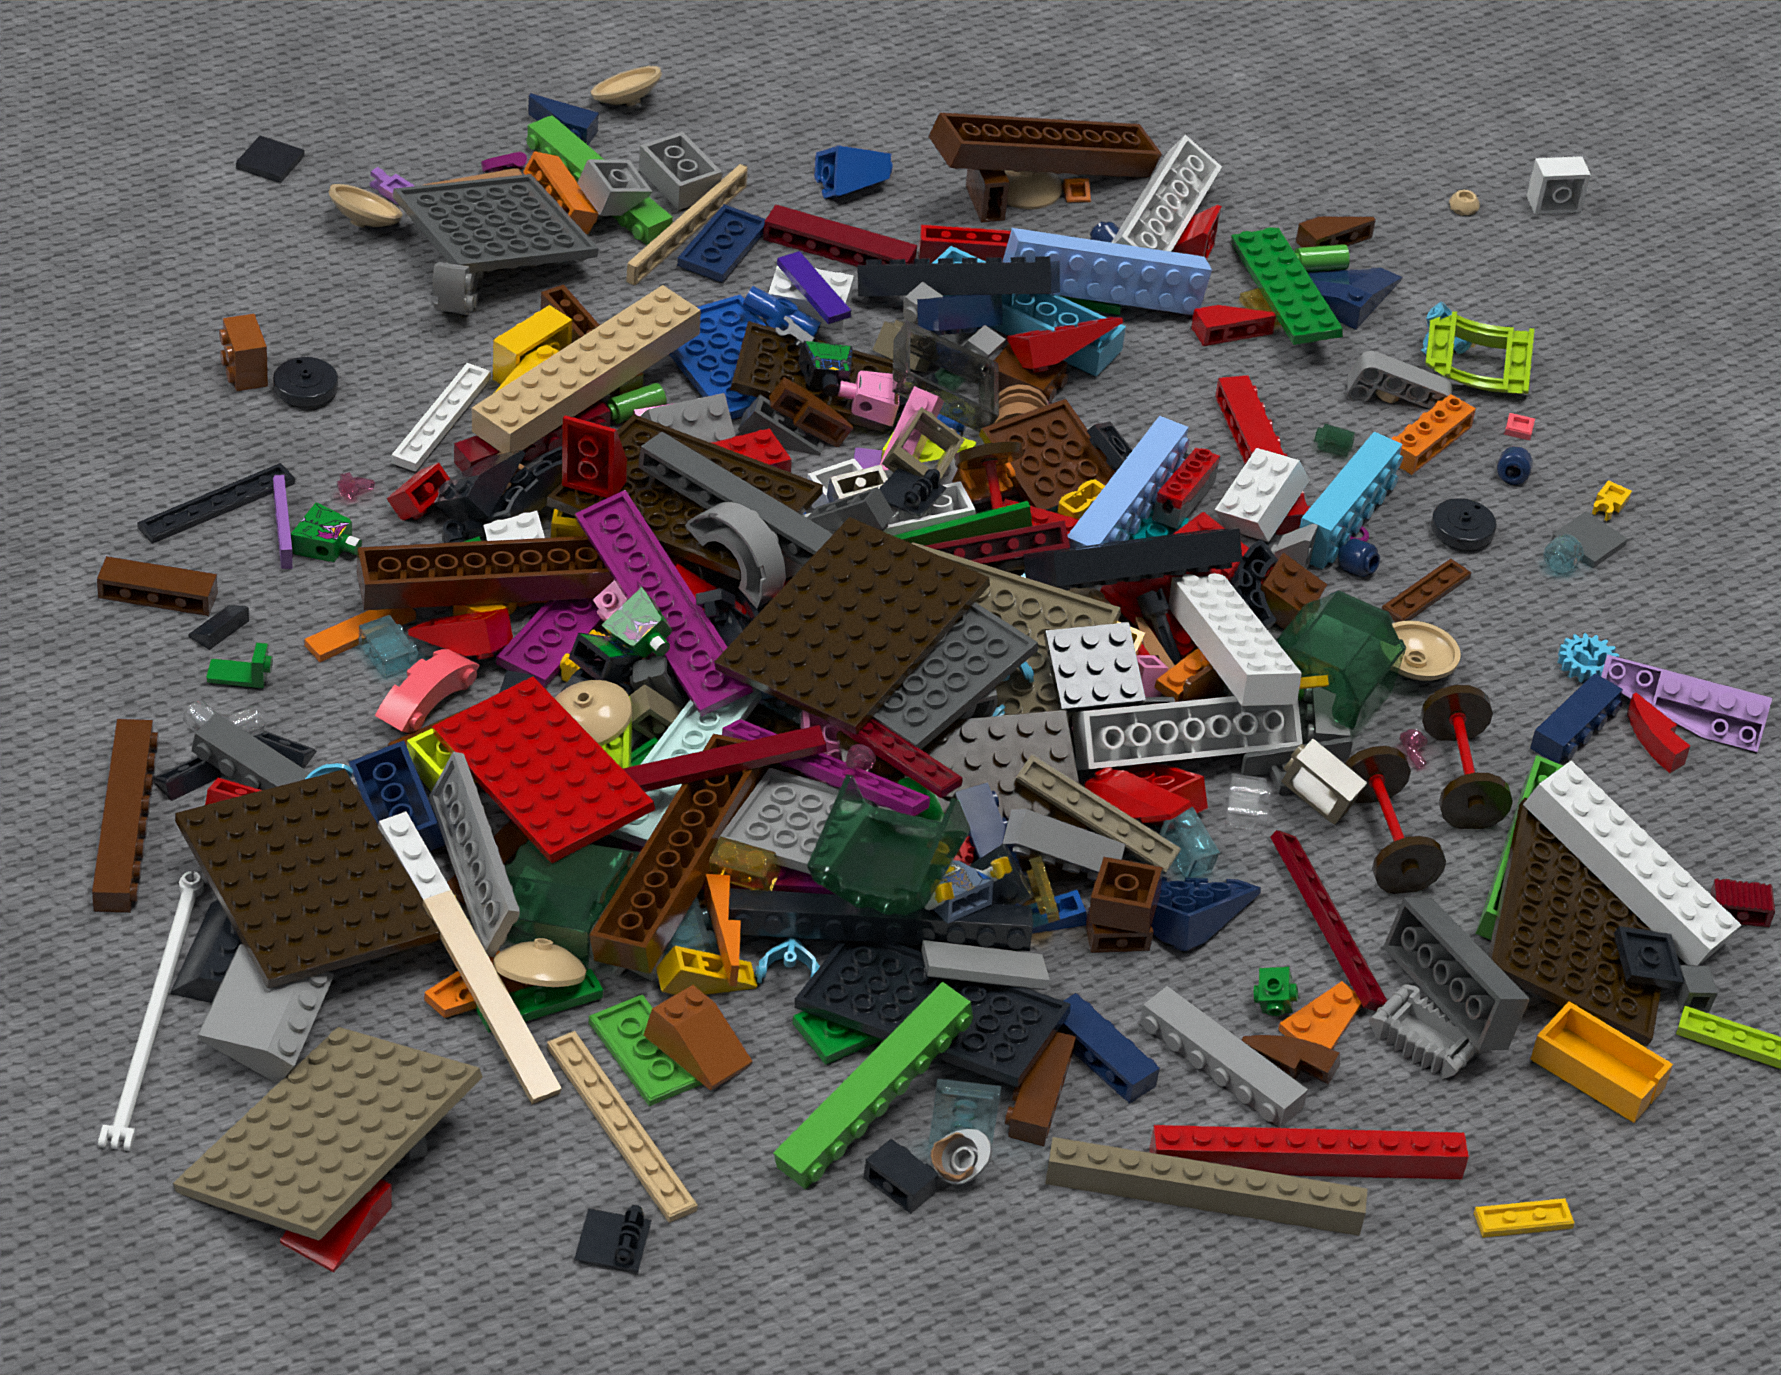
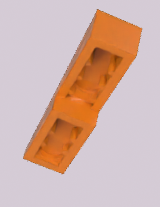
(726, 931)

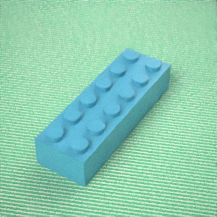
(1353, 496)

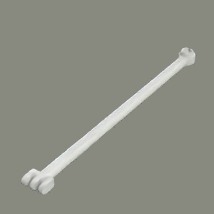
(119, 1130)

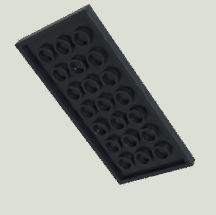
(882, 983)

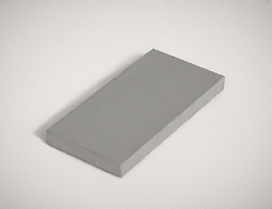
(985, 965)

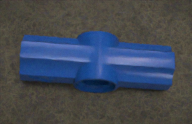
(776, 309)

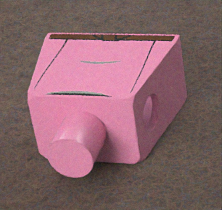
(872, 396)

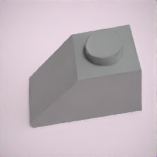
(1297, 545)

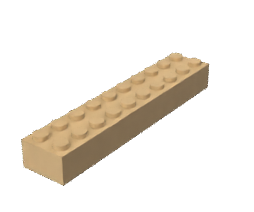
(586, 371)

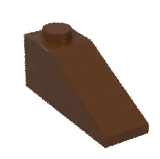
(1334, 231)

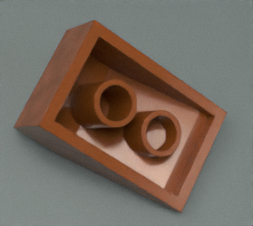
(697, 1037)

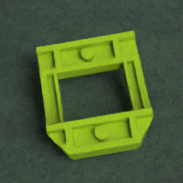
(1517, 345)

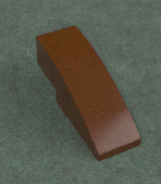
(809, 412)
(1295, 1055)

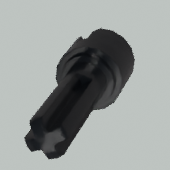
(1154, 609)

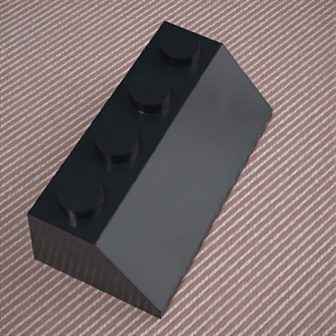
(208, 957)

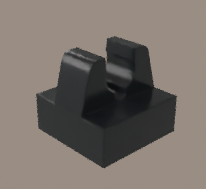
(716, 603)

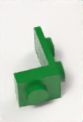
(242, 673)

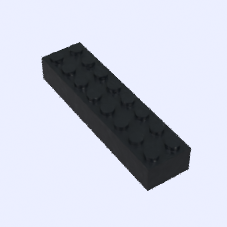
(1135, 559)

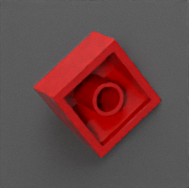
(1199, 233)

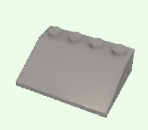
(259, 1023)

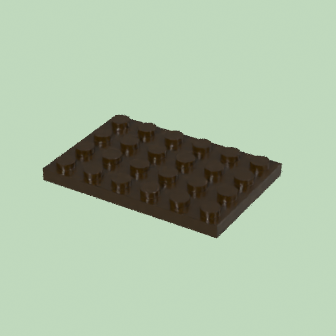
(769, 357)

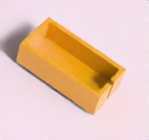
(1601, 1061)

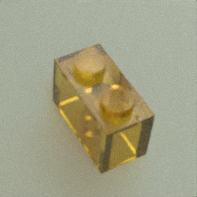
(745, 864)

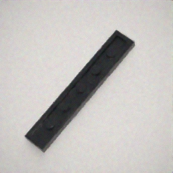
(213, 504)

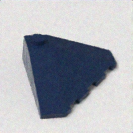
(1355, 292)
(1197, 909)

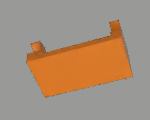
(976, 481)

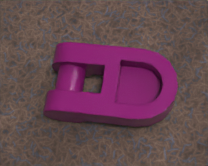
(498, 163)

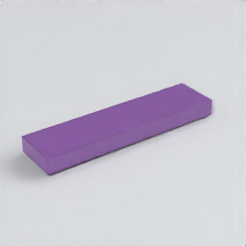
(282, 521)

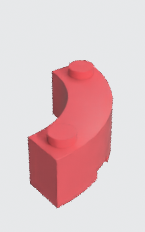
(425, 687)

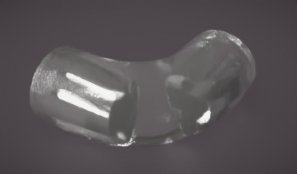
(248, 719)

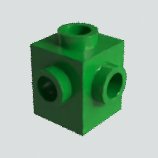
(1276, 991)

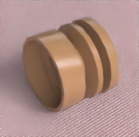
(1019, 400)

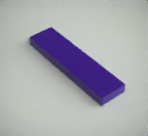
(814, 287)

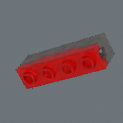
(1186, 487)

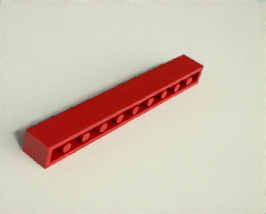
(1319, 1150)

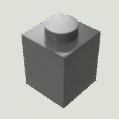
(1697, 990)

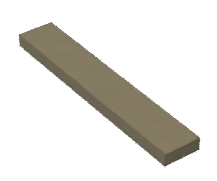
(1097, 813)

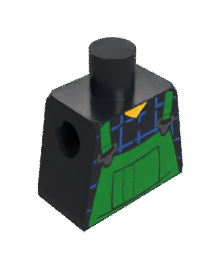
(825, 365)
(603, 657)

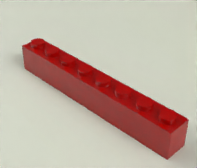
(1254, 430)

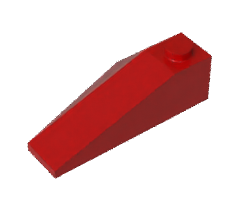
(1044, 348)
(1136, 796)

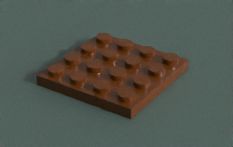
(1055, 453)

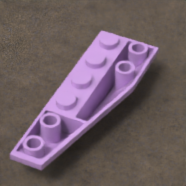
(1694, 703)

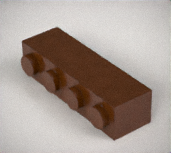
(157, 586)
(1040, 1092)

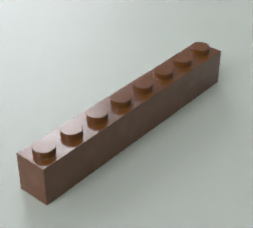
(124, 816)

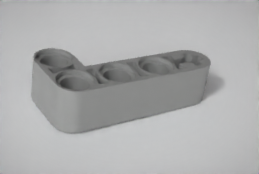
(1396, 378)

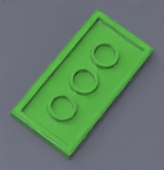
(646, 1065)

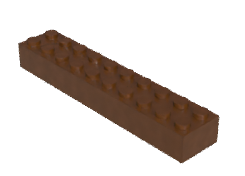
(1044, 145)
(480, 572)
(670, 868)

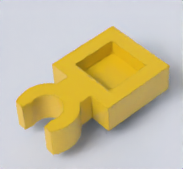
(1611, 498)

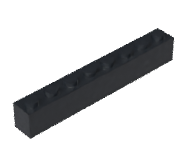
(960, 278)

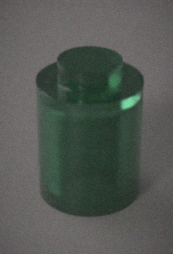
(1335, 439)

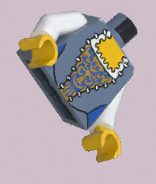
(966, 889)

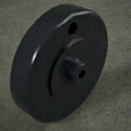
(305, 381)
(1463, 523)

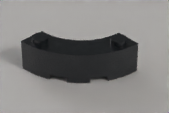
(530, 487)
(1247, 579)

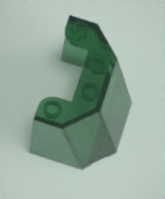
(1351, 646)
(884, 855)
(566, 896)

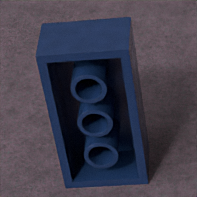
(393, 787)

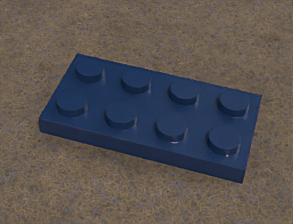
(722, 243)

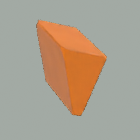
(1076, 190)

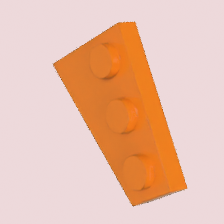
(454, 997)
(1324, 1017)

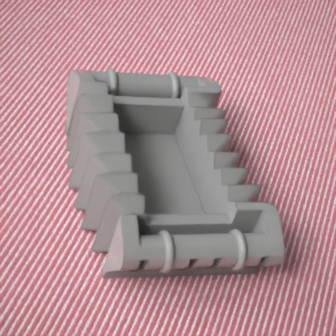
(1422, 1032)

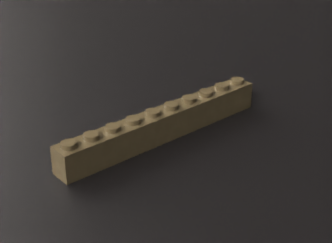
(1206, 1186)

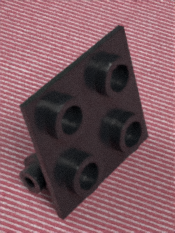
(911, 491)
(614, 1238)

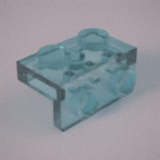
(693, 931)

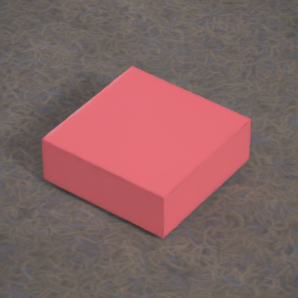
(1519, 426)

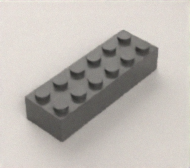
(1456, 973)

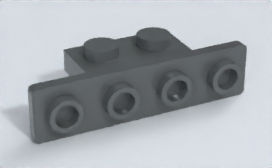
(1274, 760)

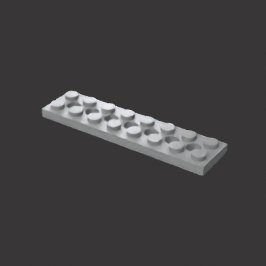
(474, 854)

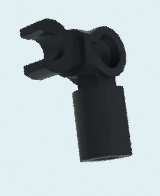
(454, 531)

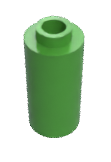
(1324, 258)
(625, 404)

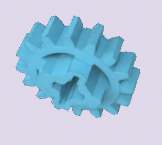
(1584, 656)

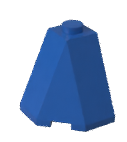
(849, 169)

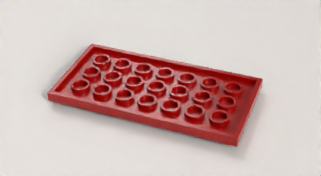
(543, 769)

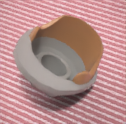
(961, 1156)

